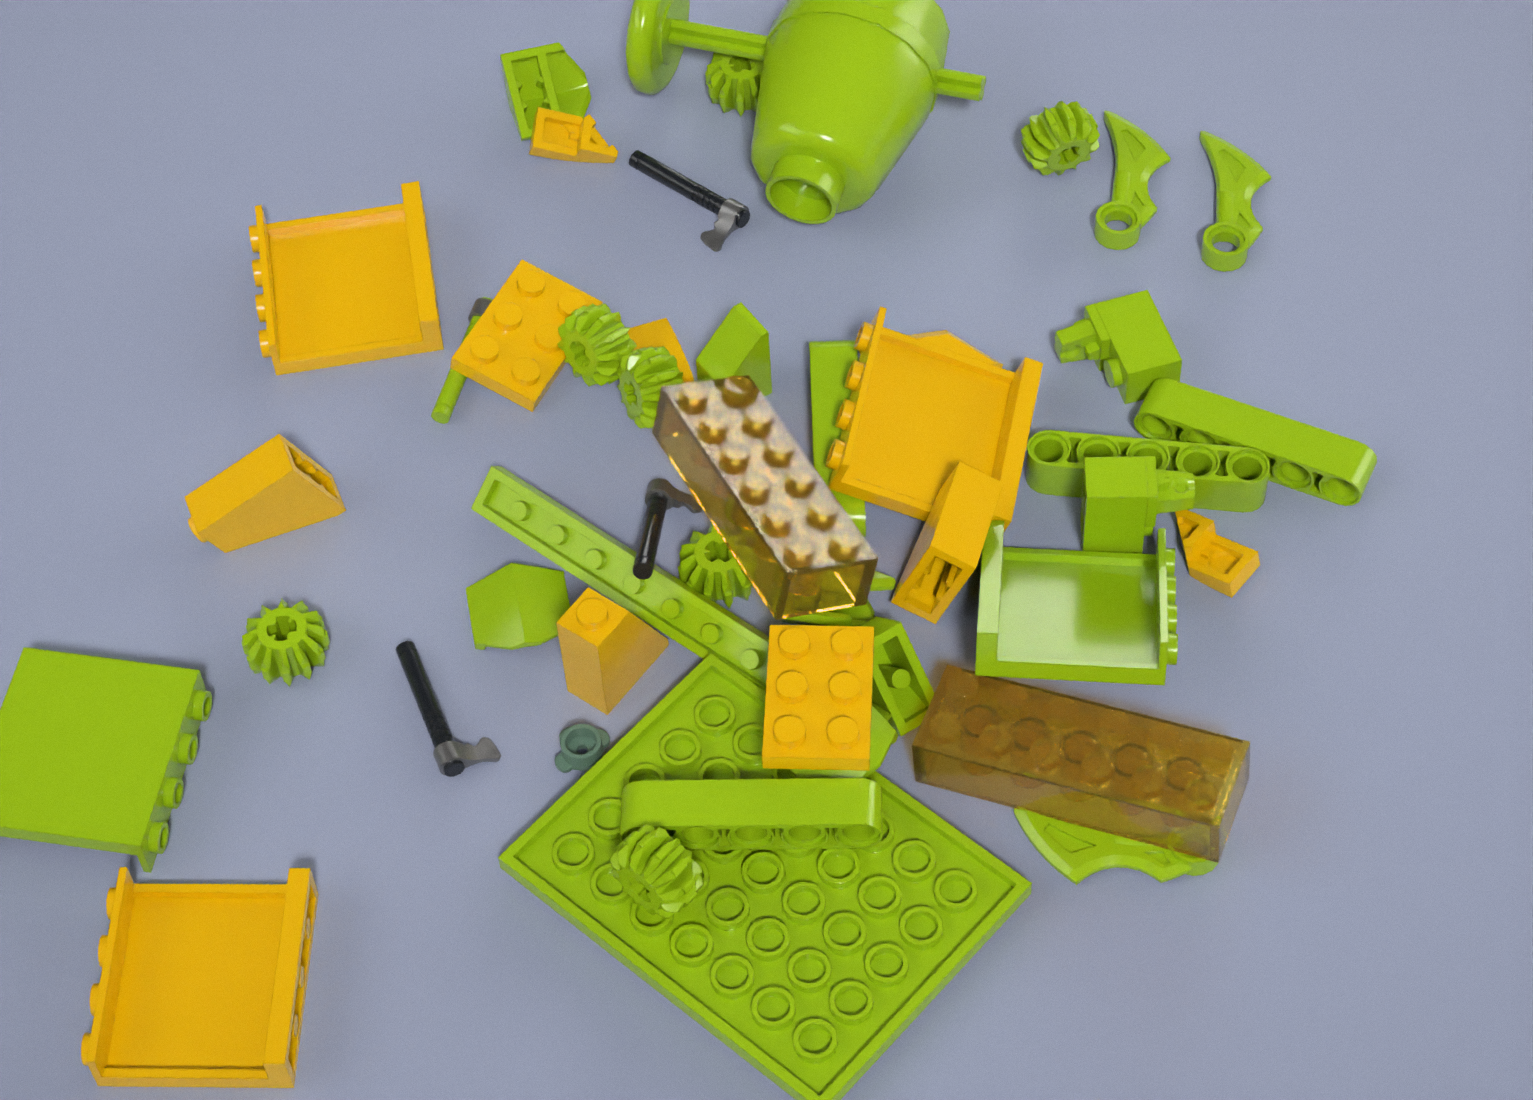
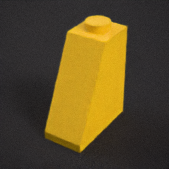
(263, 497)
(948, 543)
(605, 649)

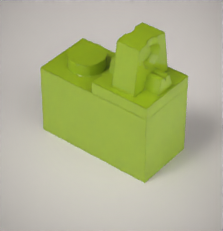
(1125, 341)
(1124, 498)

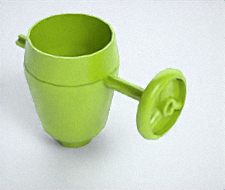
(836, 89)

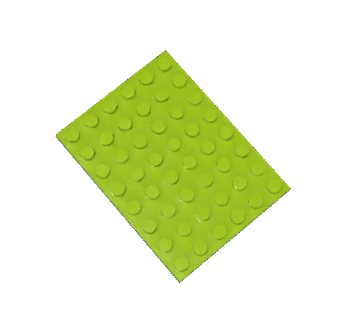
(783, 952)

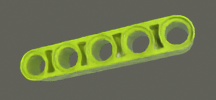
(828, 374)
(1297, 452)
(1223, 475)
(757, 812)

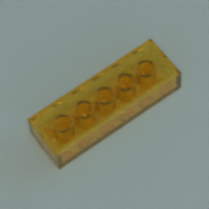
(764, 497)
(1082, 762)

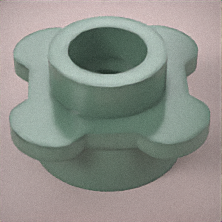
(581, 737)

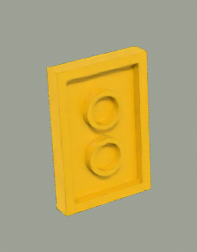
(518, 336)
(818, 698)

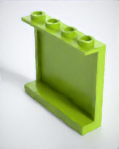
(1076, 613)
(97, 750)

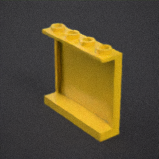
(346, 286)
(923, 412)
(202, 984)

